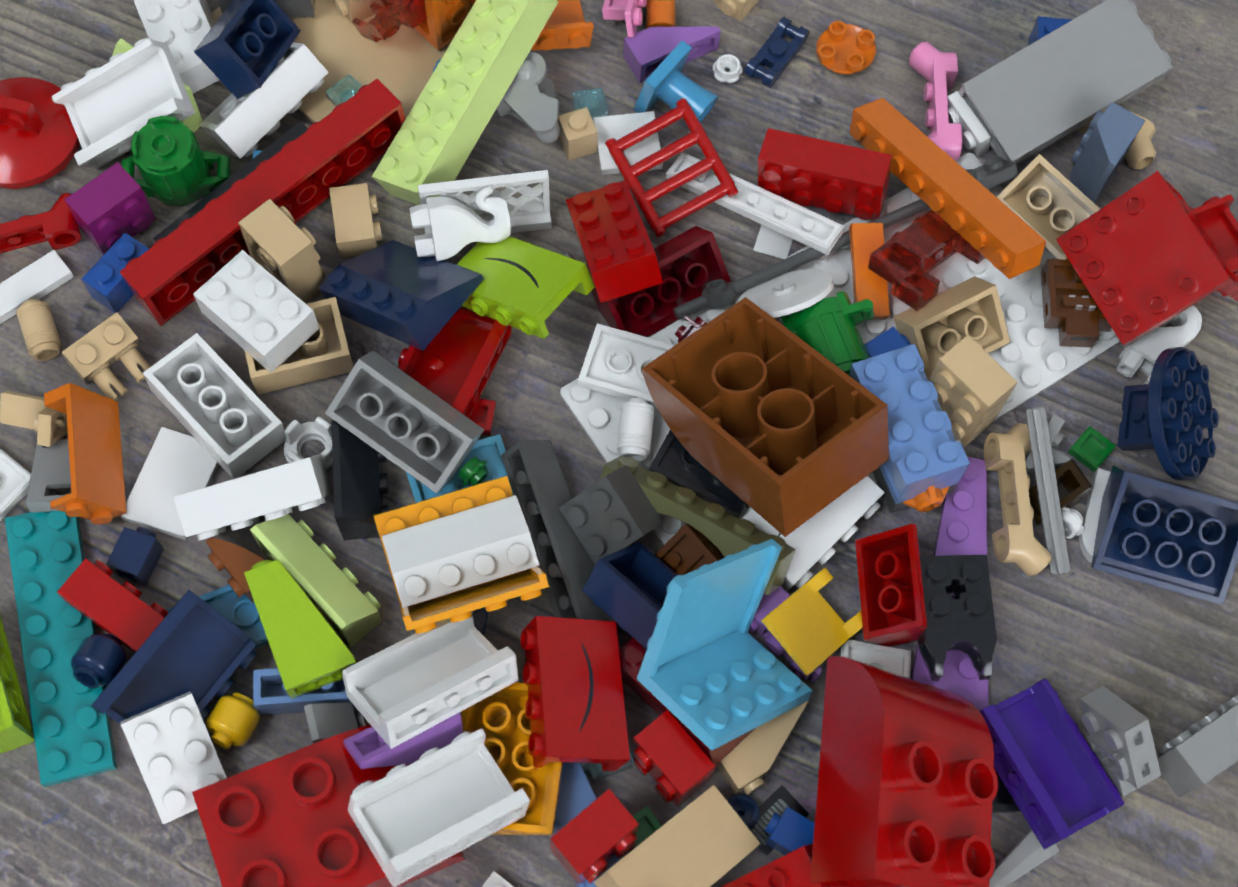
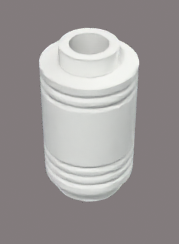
(635, 429)

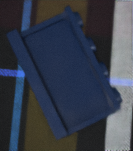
(187, 652)

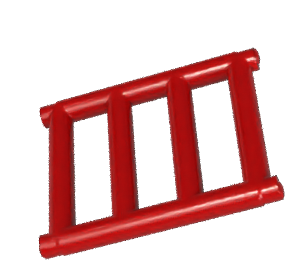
(645, 198)

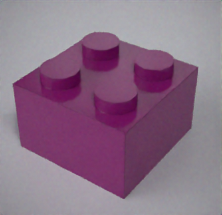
(110, 208)

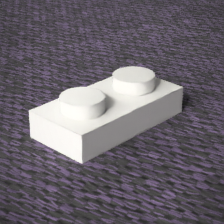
(973, 132)

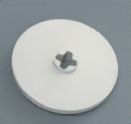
(790, 291)

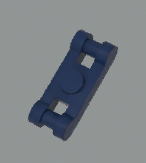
(777, 52)

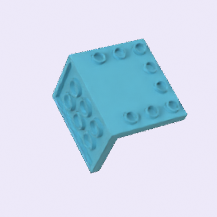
(705, 659)

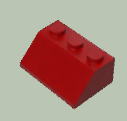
(891, 586)

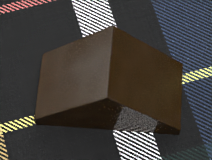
(1071, 488)

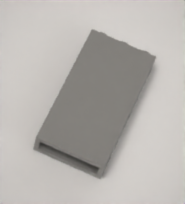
(1066, 79)

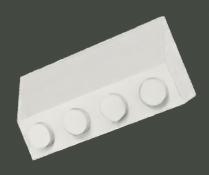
(244, 121)
(459, 550)

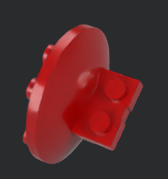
(34, 133)

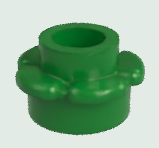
(473, 472)

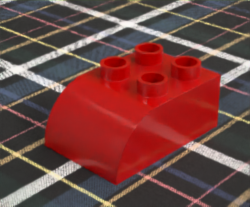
(901, 784)
(293, 822)

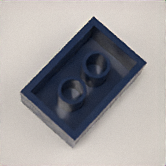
(247, 44)

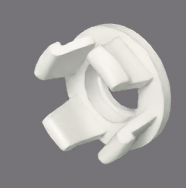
(299, 434)

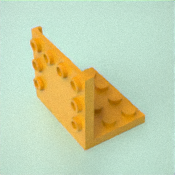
(460, 603)

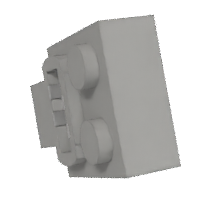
(1120, 740)

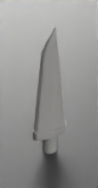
(1020, 860)

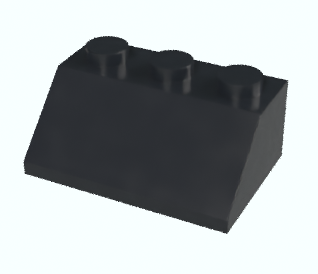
(357, 484)

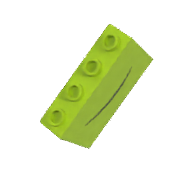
(522, 283)

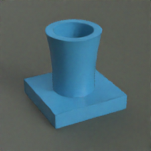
(671, 85)

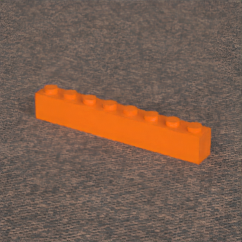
(949, 189)

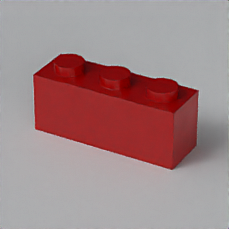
(111, 605)

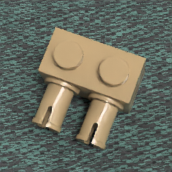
(100, 349)

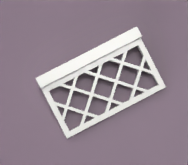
(526, 212)

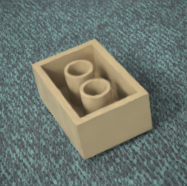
(283, 249)
(318, 358)
(970, 388)

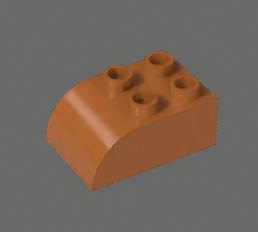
(769, 415)

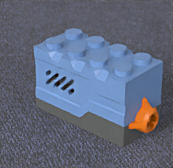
(923, 452)

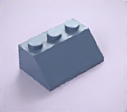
(1103, 149)

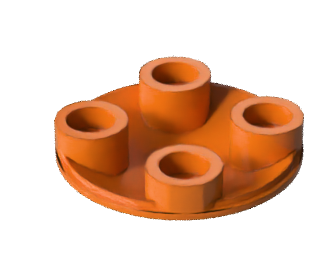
(846, 48)

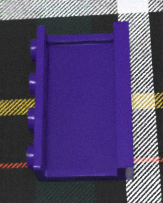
(1048, 764)

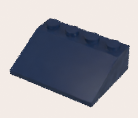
(400, 292)
(1167, 535)

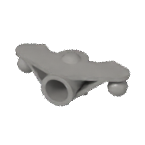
(533, 99)

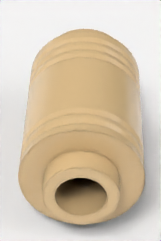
(39, 330)

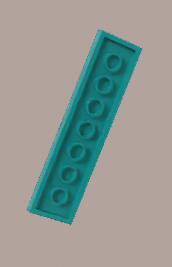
(68, 731)

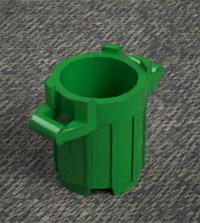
(173, 162)
(832, 328)

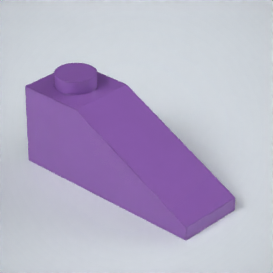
(654, 44)
(372, 751)

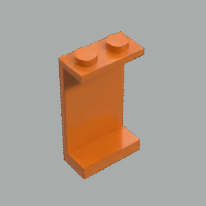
(565, 28)
(93, 454)

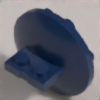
(1172, 414)

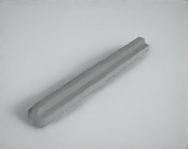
(1047, 490)

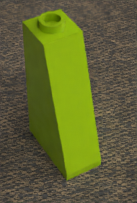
(299, 636)

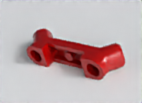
(54, 226)

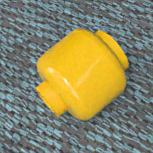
(232, 721)

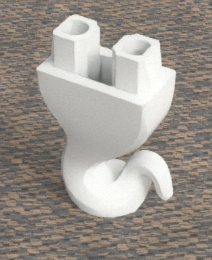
(456, 225)
(1144, 352)

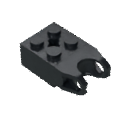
(961, 622)

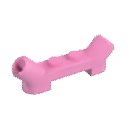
(940, 72)

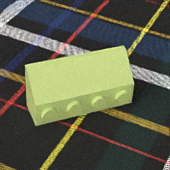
(325, 585)

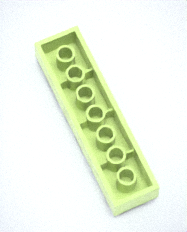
(462, 95)

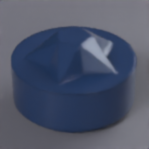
(746, 809)

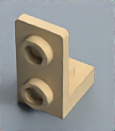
(30, 413)

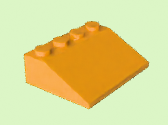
(506, 739)

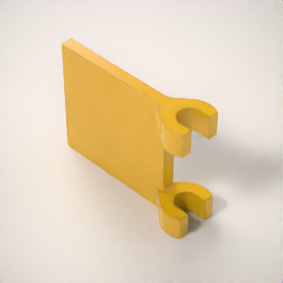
(809, 625)

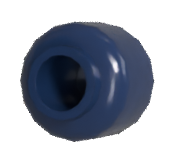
(98, 660)

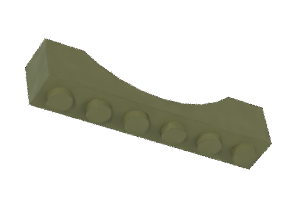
(711, 519)

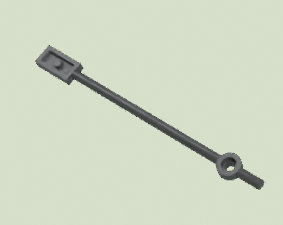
(724, 293)

